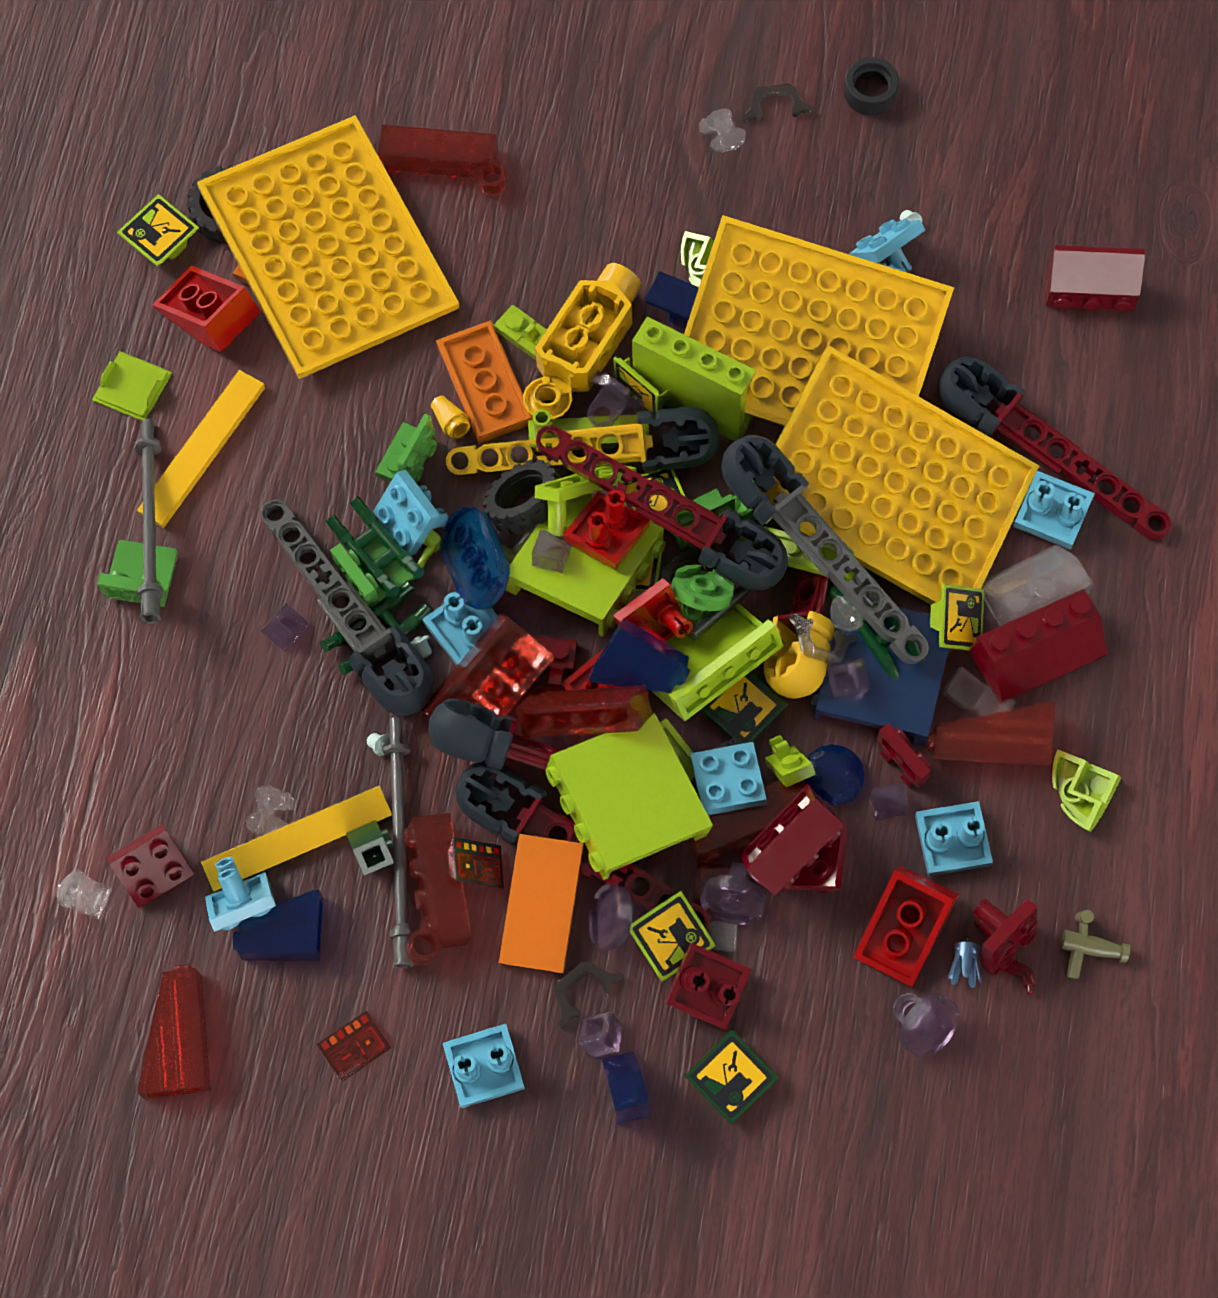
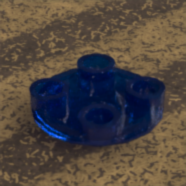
(837, 774)

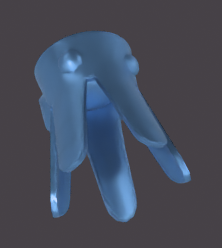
(966, 958)

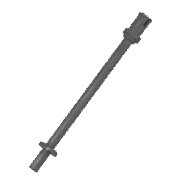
(149, 592)
(402, 930)

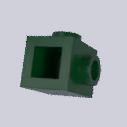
(371, 847)

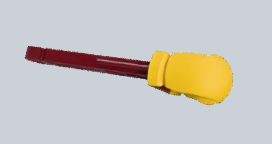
(788, 669)

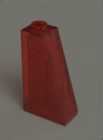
(1002, 736)
(177, 1040)

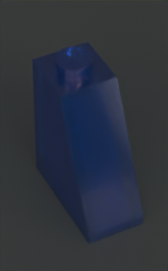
(639, 659)
(285, 933)
(626, 1087)

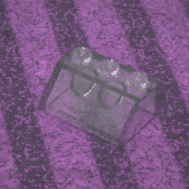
(1034, 584)

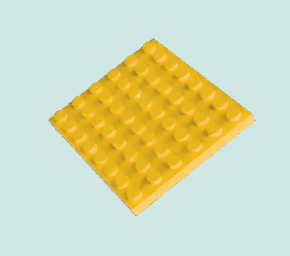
(327, 246)
(787, 299)
(901, 478)

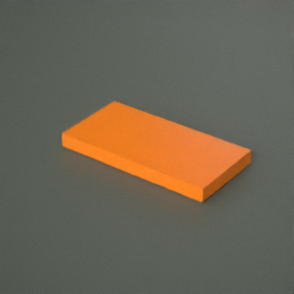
(484, 381)
(541, 903)

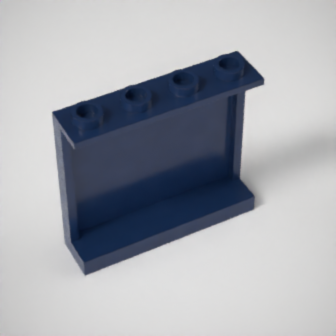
(902, 702)

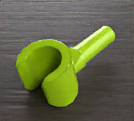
(433, 545)

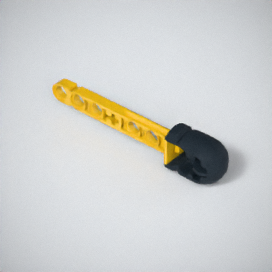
(631, 439)

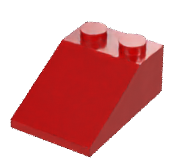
(208, 307)
(905, 925)

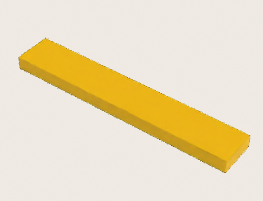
(204, 445)
(301, 835)

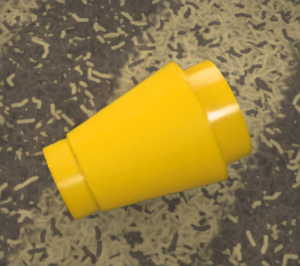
(451, 418)

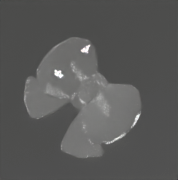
(729, 136)
(268, 801)

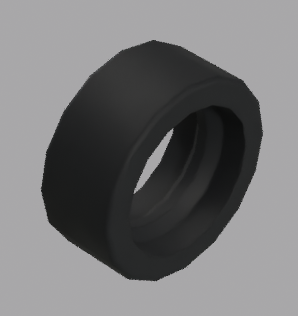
(877, 68)

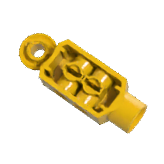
(582, 339)

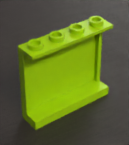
(693, 375)
(586, 583)
(720, 658)
(627, 796)

